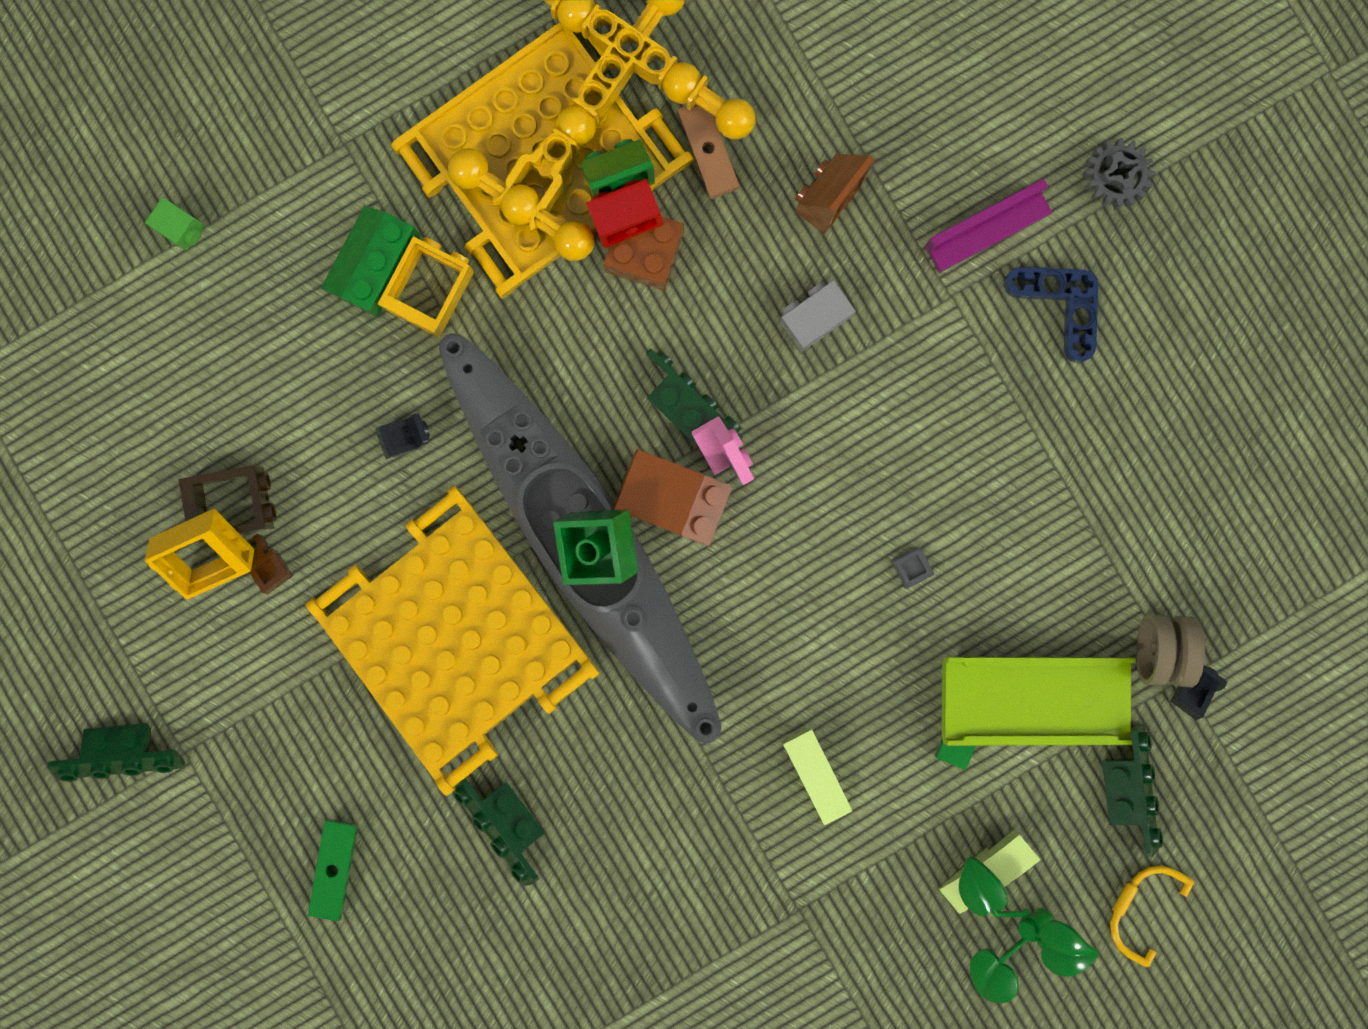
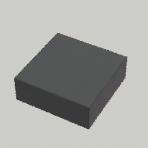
(912, 567)

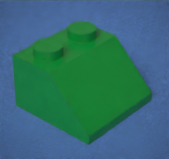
(616, 167)

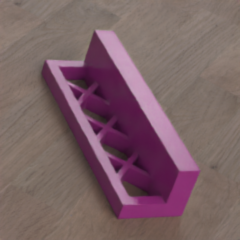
(989, 227)

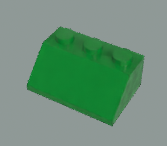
(369, 259)

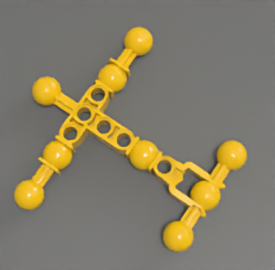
(578, 122)

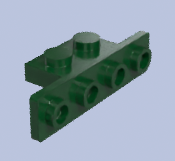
(681, 402)
(116, 751)
(1131, 793)
(505, 823)

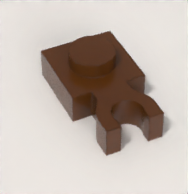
(268, 567)

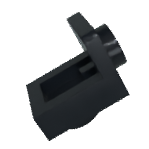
(403, 436)
(1196, 699)

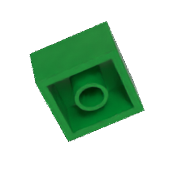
(595, 547)

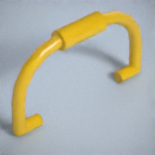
(1125, 899)

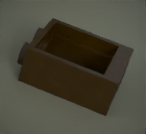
(259, 481)

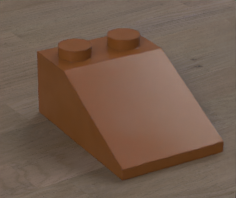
(833, 189)
(673, 497)

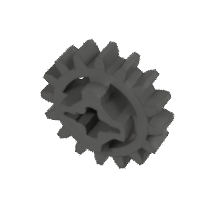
(1118, 159)

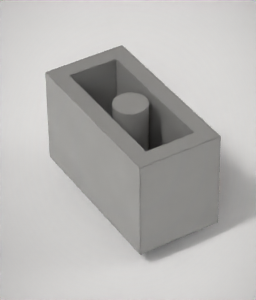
(816, 315)

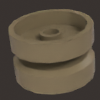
(1170, 650)

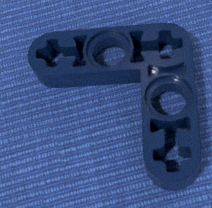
(1073, 300)

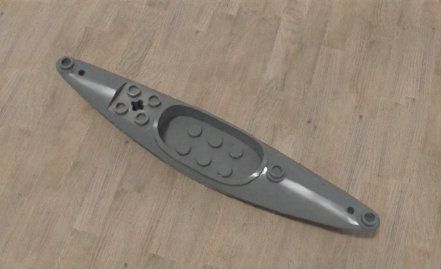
(550, 482)

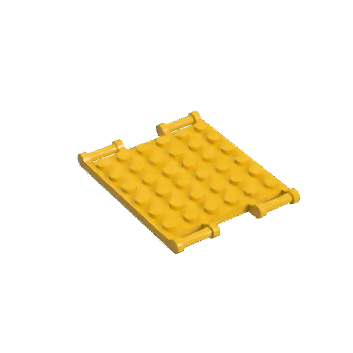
(511, 116)
(452, 639)

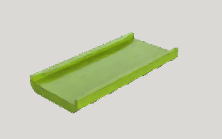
(1036, 701)

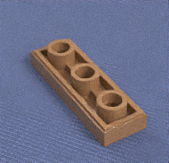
(713, 167)

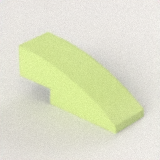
(817, 775)
(1006, 860)

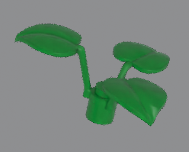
(1063, 947)

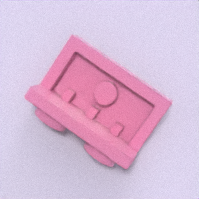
(722, 449)

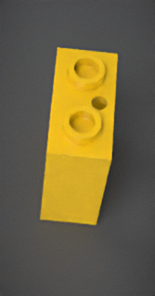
(399, 279)
(233, 549)

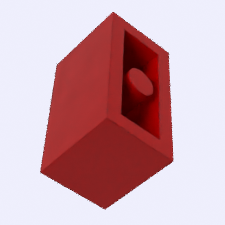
(625, 212)

